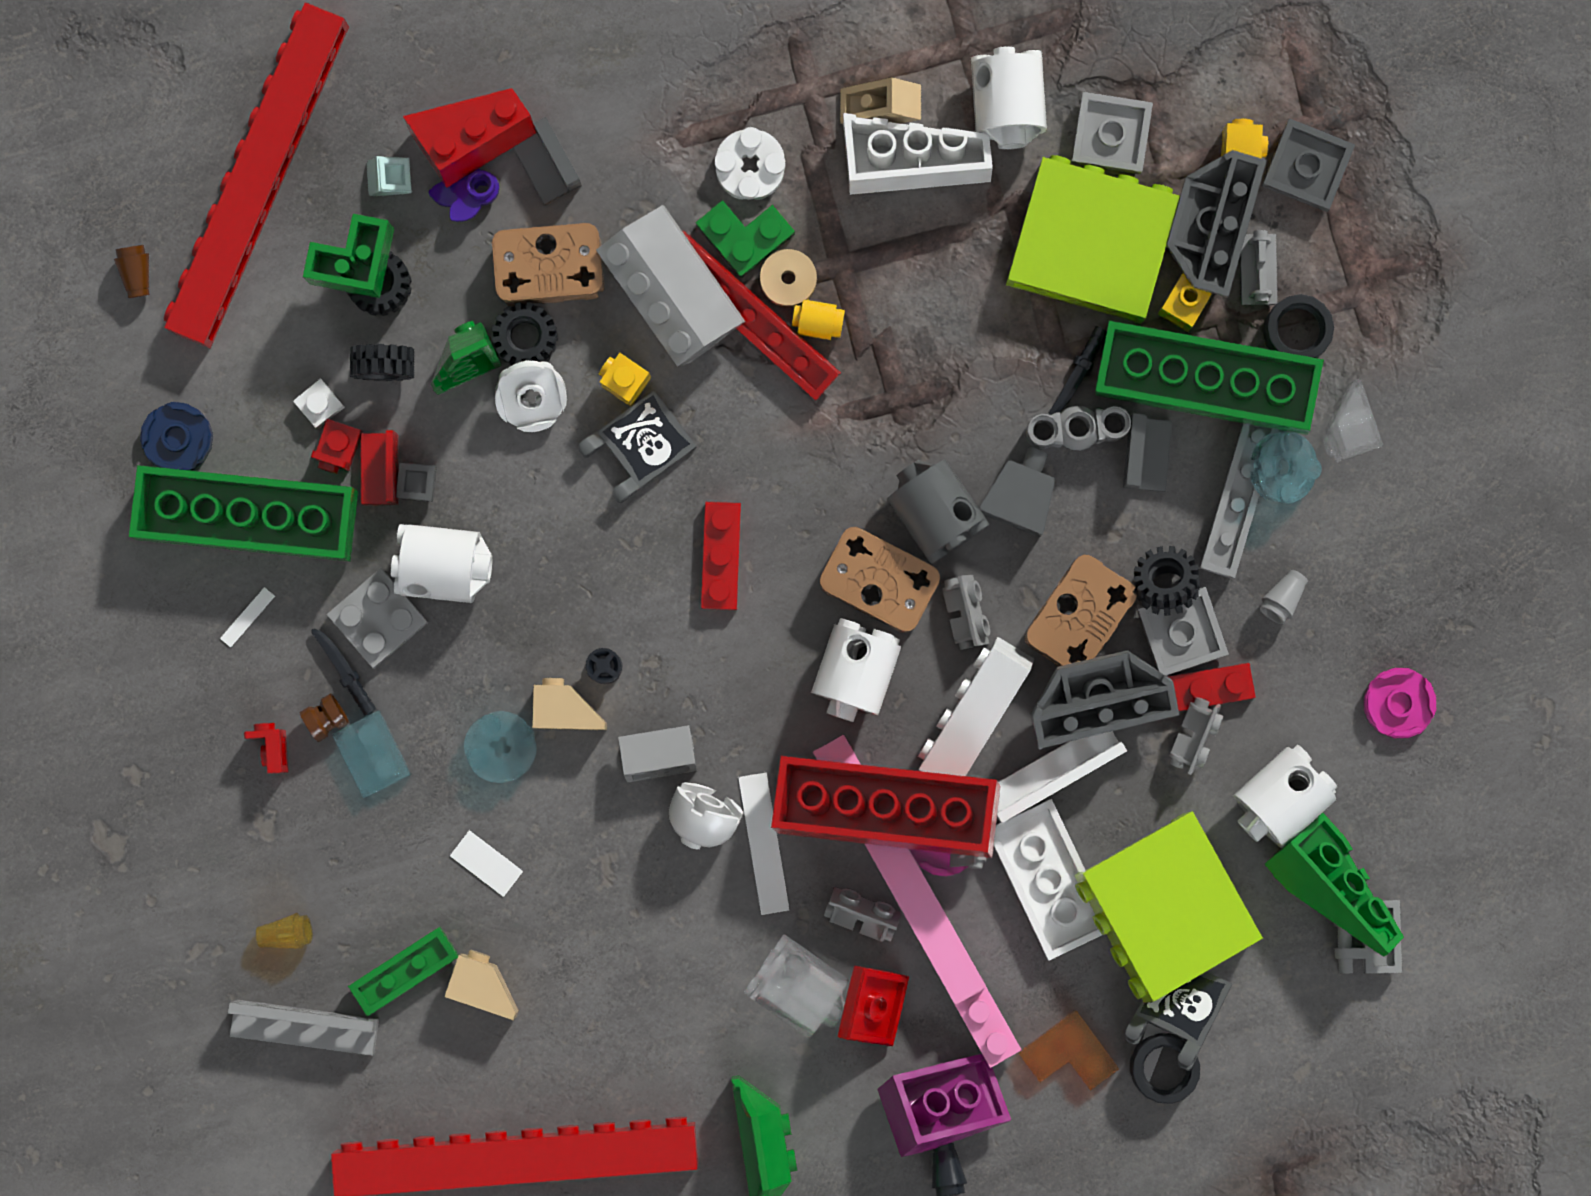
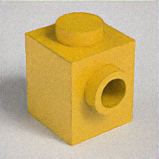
(1245, 138)
(1184, 304)
(624, 378)

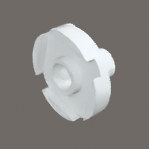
(750, 144)
(525, 376)

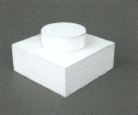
(319, 404)

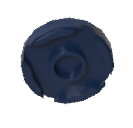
(176, 437)

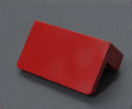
(379, 468)

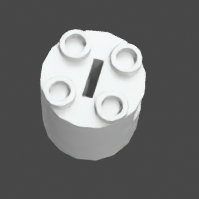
(1009, 96)
(440, 563)
(854, 682)
(1275, 807)

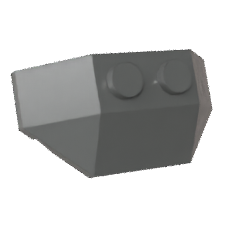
(1214, 220)
(1101, 698)

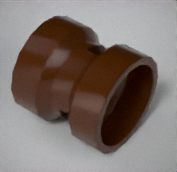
(324, 717)

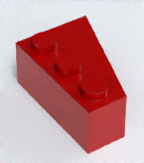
(470, 132)

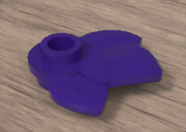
(462, 195)

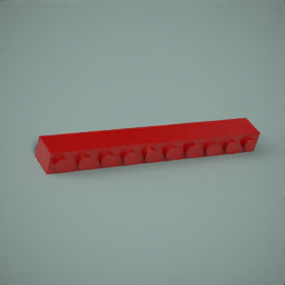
(257, 175)
(514, 1159)

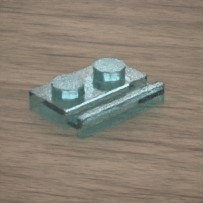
(371, 754)

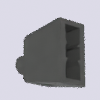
(1021, 494)

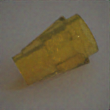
(286, 932)

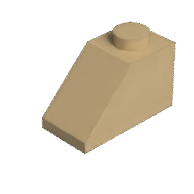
(884, 99)
(563, 708)
(481, 985)

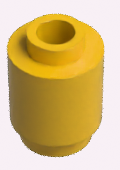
(818, 319)

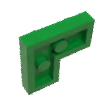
(742, 245)

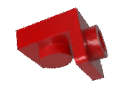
(337, 447)
(274, 753)

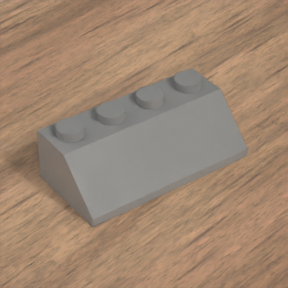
(670, 286)

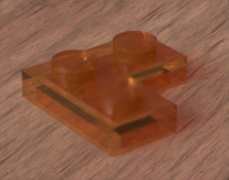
(1069, 1042)

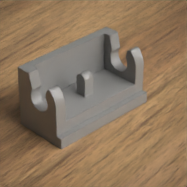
(657, 753)

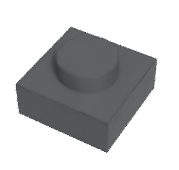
(416, 482)

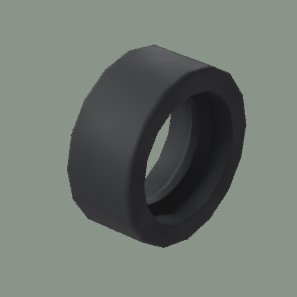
(1303, 302)
(1137, 1061)

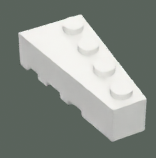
(911, 156)
(978, 710)

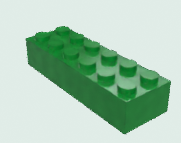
(1209, 377)
(243, 513)

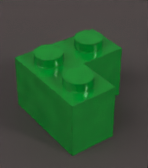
(357, 267)

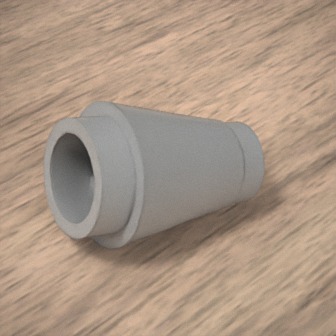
(1284, 597)

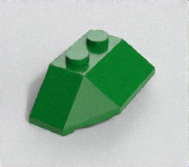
(763, 1140)

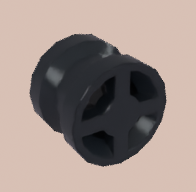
(599, 662)

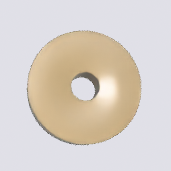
(788, 262)

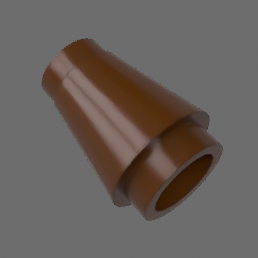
(134, 270)

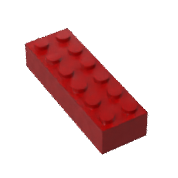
(886, 806)

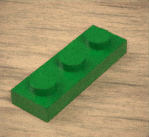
(403, 971)

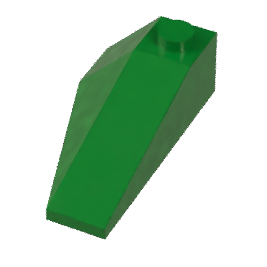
(465, 357)
(1325, 877)

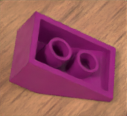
(942, 1104)

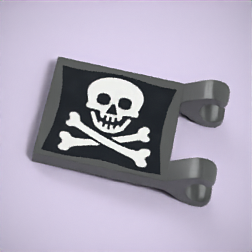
(644, 442)
(1183, 1013)

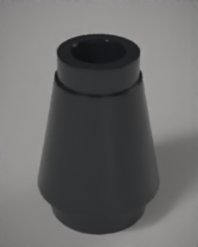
(947, 1171)

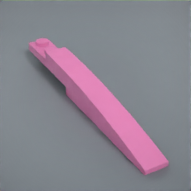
(937, 936)

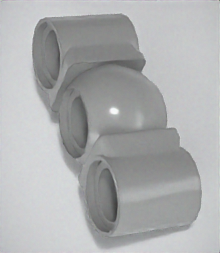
(1094, 422)

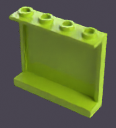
(1093, 239)
(1167, 908)

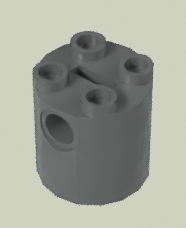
(935, 508)

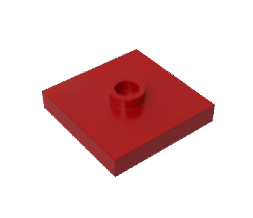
(873, 1006)

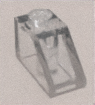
(1352, 426)

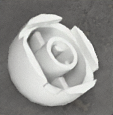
(701, 817)

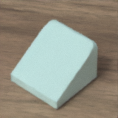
(388, 176)

